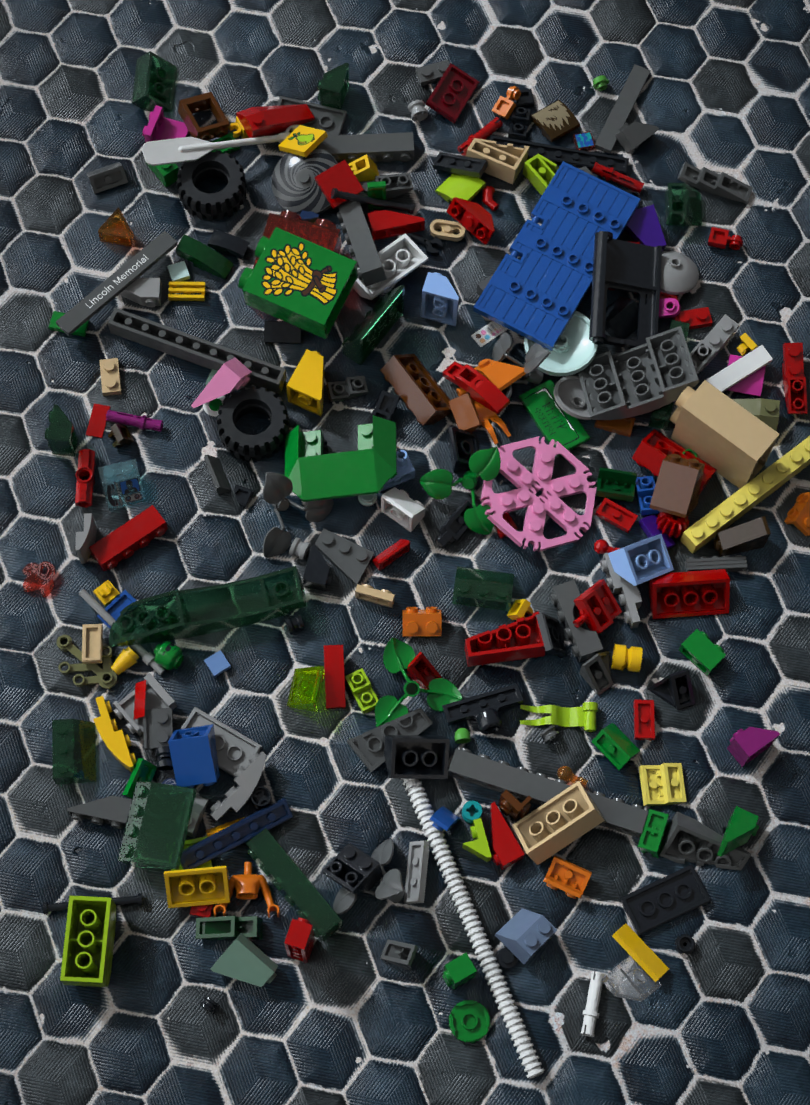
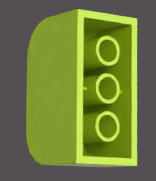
(88, 941)

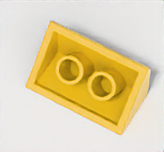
(197, 886)

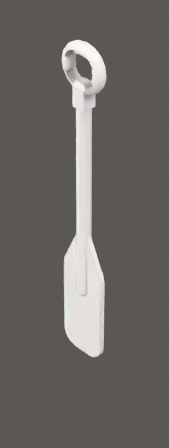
(192, 149)

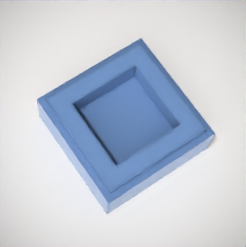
(217, 663)

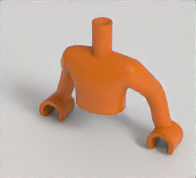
(247, 889)

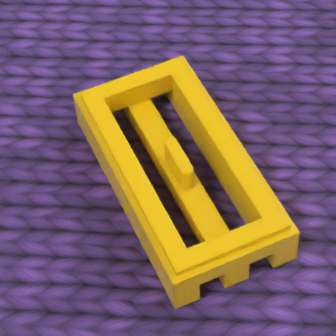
(186, 288)

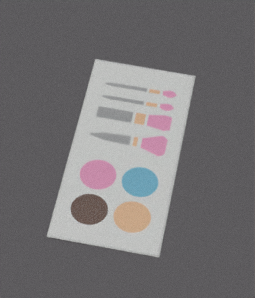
(488, 333)

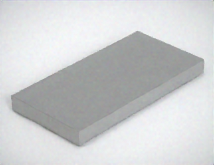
(231, 746)

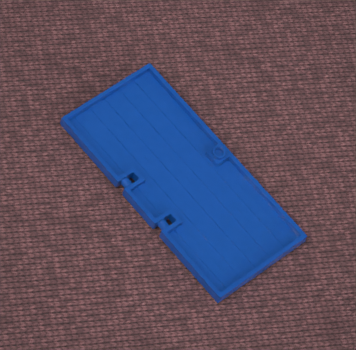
(556, 261)

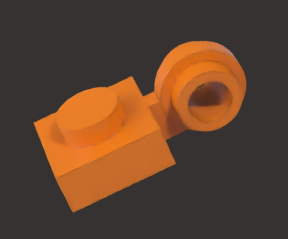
(505, 106)

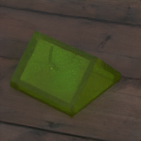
(306, 688)

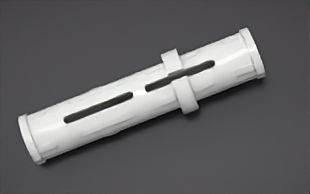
(591, 1011)

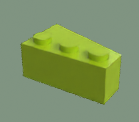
(539, 172)

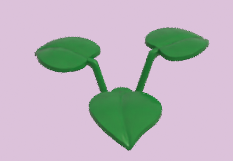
(482, 463)
(397, 657)

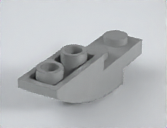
(713, 343)
(628, 594)
(246, 779)

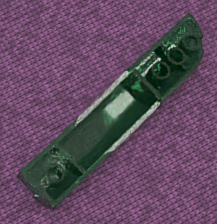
(208, 609)

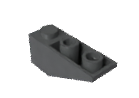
(109, 810)

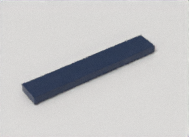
(235, 834)

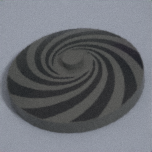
(295, 182)

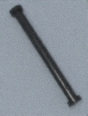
(372, 201)
(138, 899)

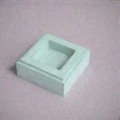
(178, 271)

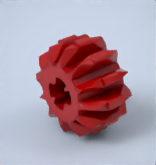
(672, 524)

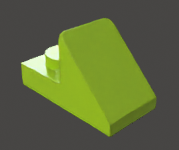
(479, 846)

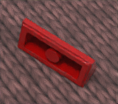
(391, 554)

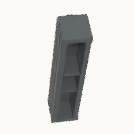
(730, 564)

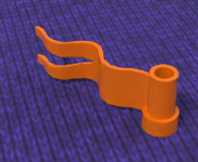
(484, 416)

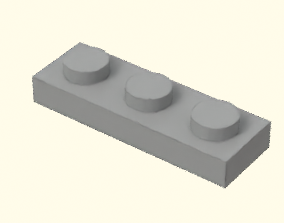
(416, 872)

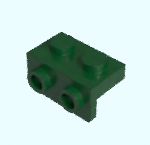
(616, 484)

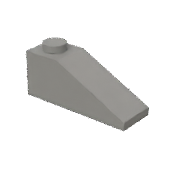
(144, 291)

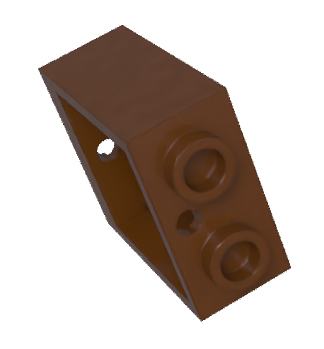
(200, 103)

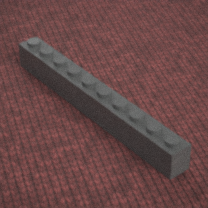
(193, 348)
(521, 783)

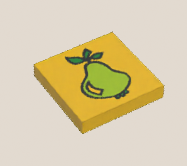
(302, 140)

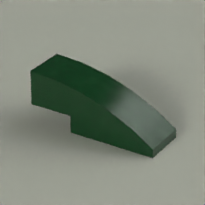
(204, 257)
(229, 928)

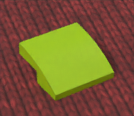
(460, 186)

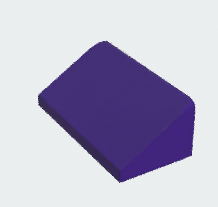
(649, 527)

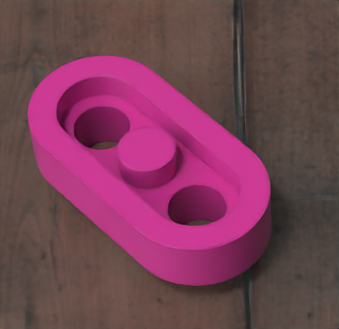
(664, 312)

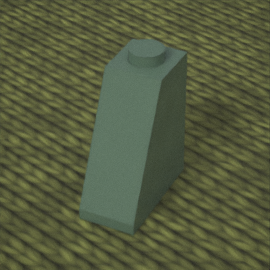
(246, 963)

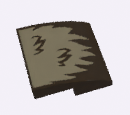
(555, 120)

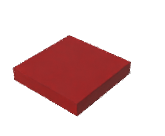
(339, 177)

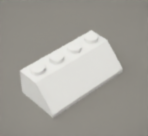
(397, 261)

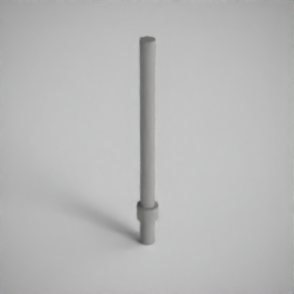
(148, 658)

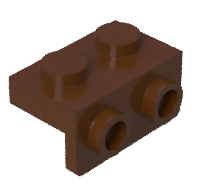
(511, 806)

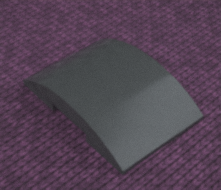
(638, 377)

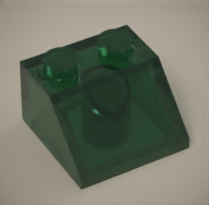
(334, 87)

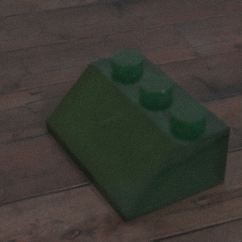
(154, 83)
(483, 588)
(73, 751)

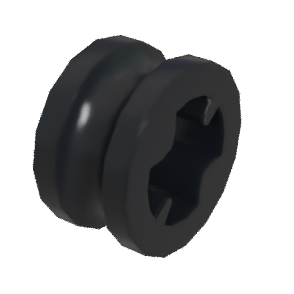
(209, 1004)

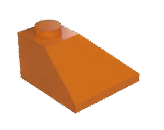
(500, 373)

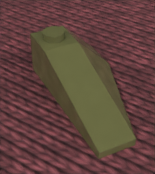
(764, 409)

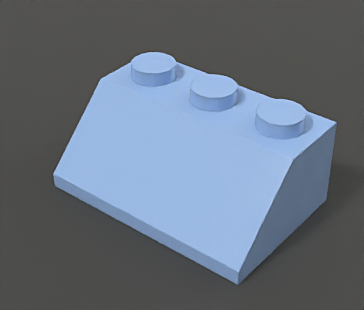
(439, 300)
(642, 560)

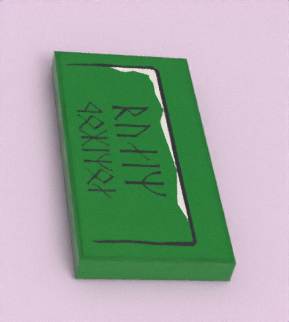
(551, 419)

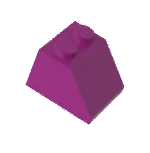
(750, 743)

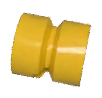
(627, 658)

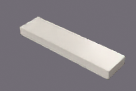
(740, 369)

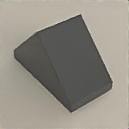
(399, 954)

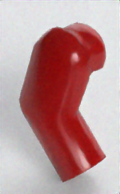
(487, 198)

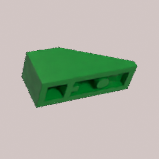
(738, 830)

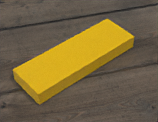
(640, 952)

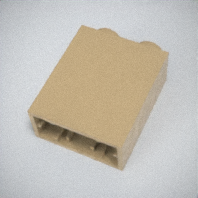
(722, 433)

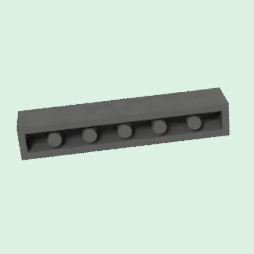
(378, 147)
(361, 243)

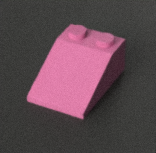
(228, 378)

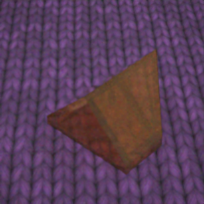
(117, 230)

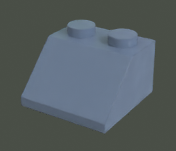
(526, 934)

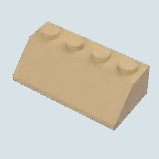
(557, 823)

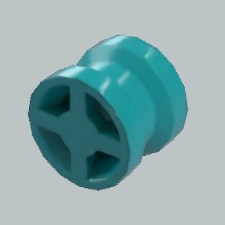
(468, 812)

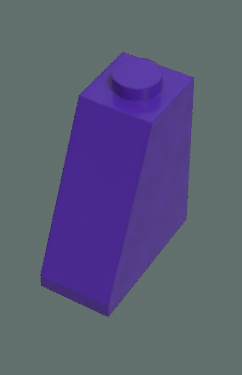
(645, 227)

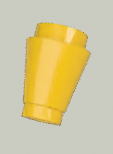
(124, 661)

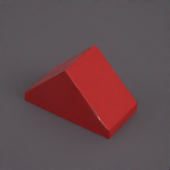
(422, 671)

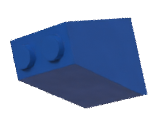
(194, 756)

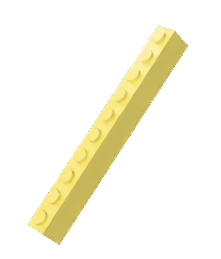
(747, 497)

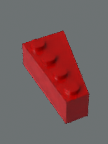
(506, 643)

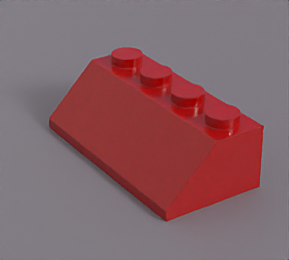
(657, 446)
(689, 594)

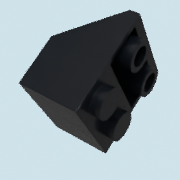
(354, 870)

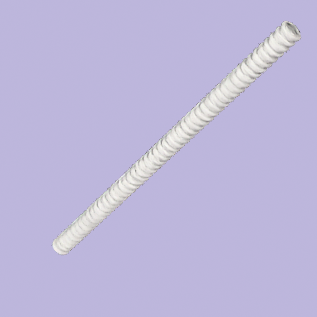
(474, 929)

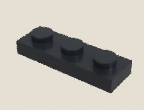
(460, 164)

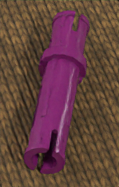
(141, 422)

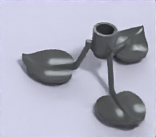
(533, 359)
(275, 491)
(389, 888)

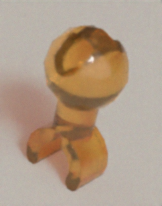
(565, 773)

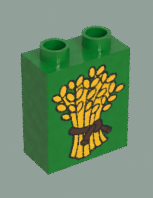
(298, 282)

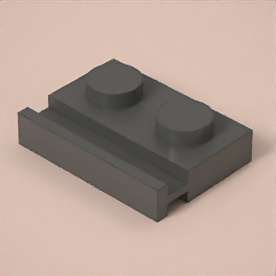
(157, 727)

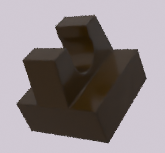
(121, 434)

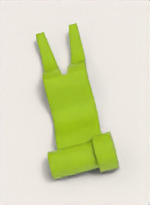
(564, 717)

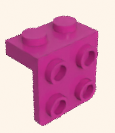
(163, 128)

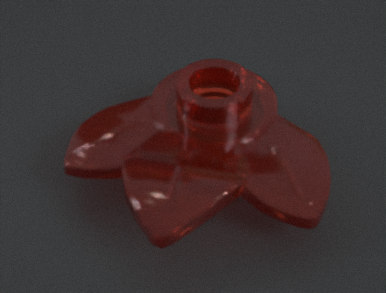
(37, 580)

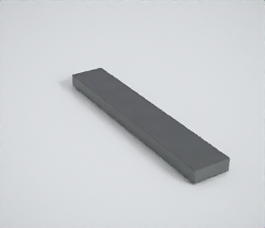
(622, 108)

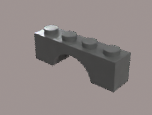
(584, 642)

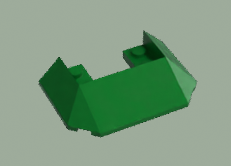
(343, 473)

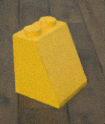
(307, 383)

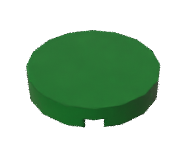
(469, 1021)

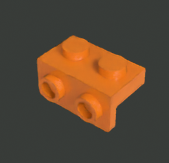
(800, 514)
(422, 622)
(567, 877)

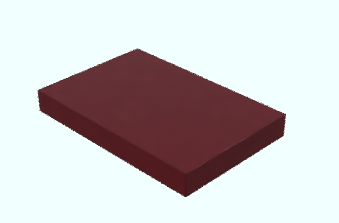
(452, 93)

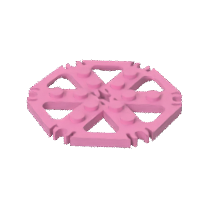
(547, 503)

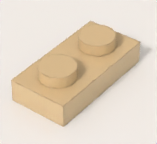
(110, 377)
(376, 596)

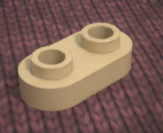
(447, 229)

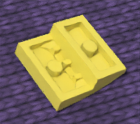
(662, 784)

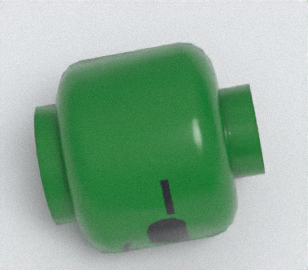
(168, 655)

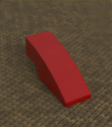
(334, 676)

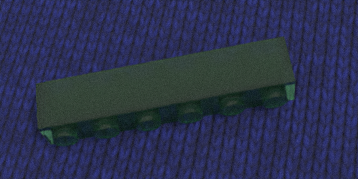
(294, 884)

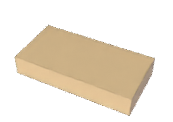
(92, 643)

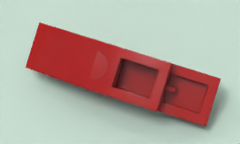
(794, 379)
(477, 385)

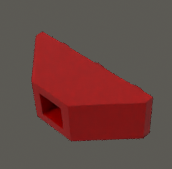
(473, 218)

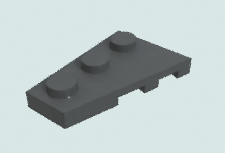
(346, 555)

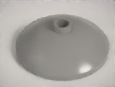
(678, 273)
(571, 398)

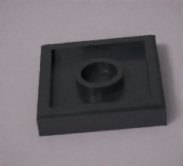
(551, 635)

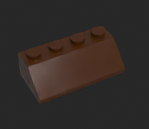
(417, 388)

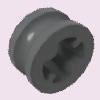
(549, 734)

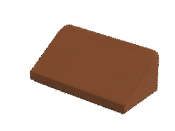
(465, 413)

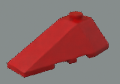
(273, 119)

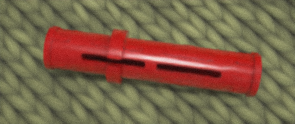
(485, 132)
(636, 185)

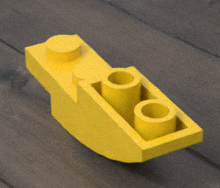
(114, 740)

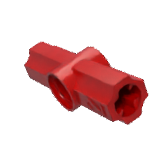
(84, 488)

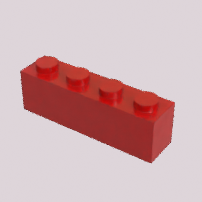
(128, 538)
(299, 939)

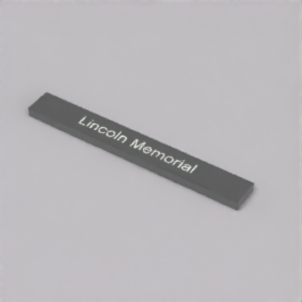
(116, 283)

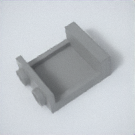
(155, 698)

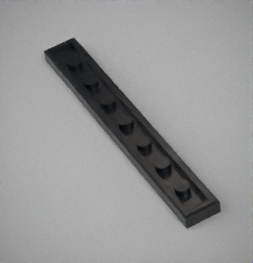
(574, 157)

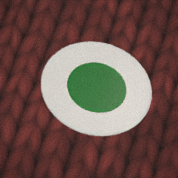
(212, 407)

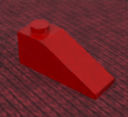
(390, 223)
(504, 844)

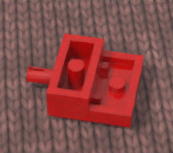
(597, 607)

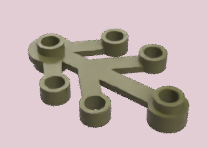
(101, 673)

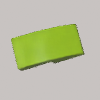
(362, 690)

